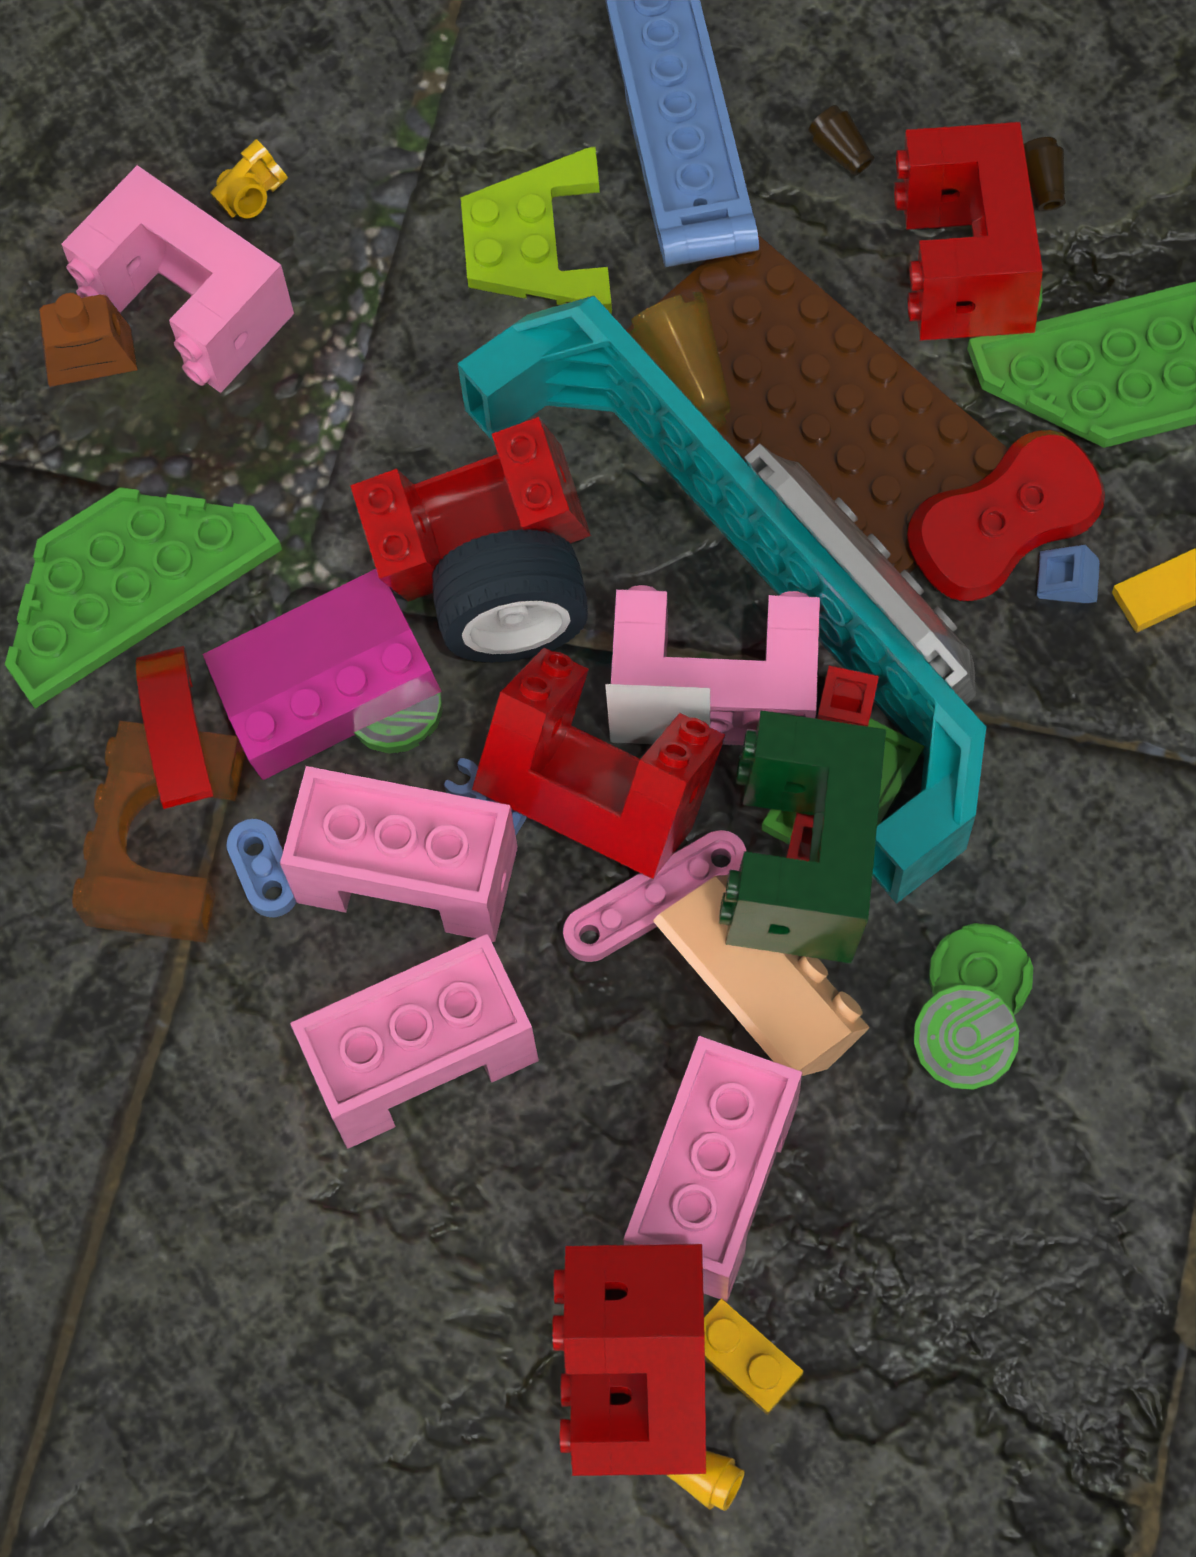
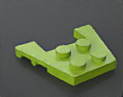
(513, 234)

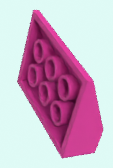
(320, 674)

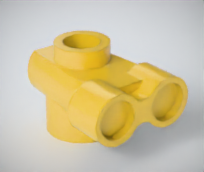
(245, 185)

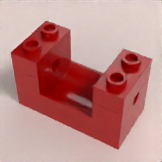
(979, 281)
(421, 522)
(588, 787)
(632, 1359)

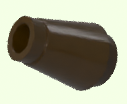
(841, 140)
(1046, 172)

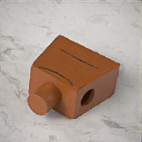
(85, 339)

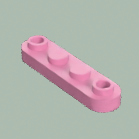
(633, 905)

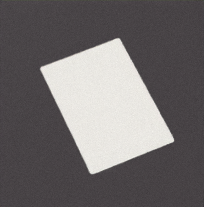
(643, 712)

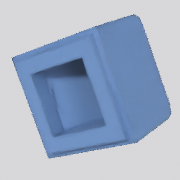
(1068, 575)

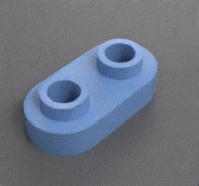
(260, 871)

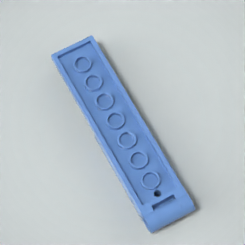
(682, 130)

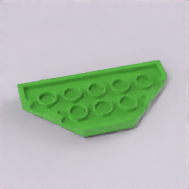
(1103, 369)
(121, 577)

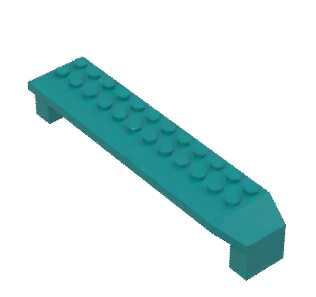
(588, 361)

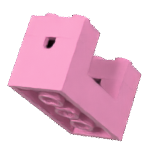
(233, 286)
(737, 687)
(400, 848)
(415, 1036)
(716, 1158)

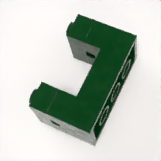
(819, 903)

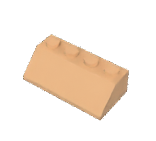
(773, 994)

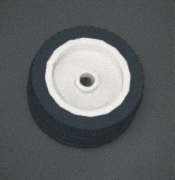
(509, 596)

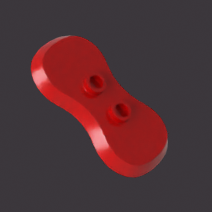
(979, 533)

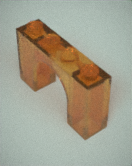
(116, 889)

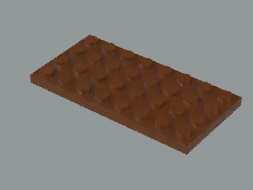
(833, 396)

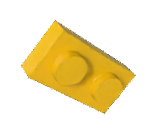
(747, 1357)

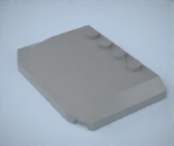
(868, 566)

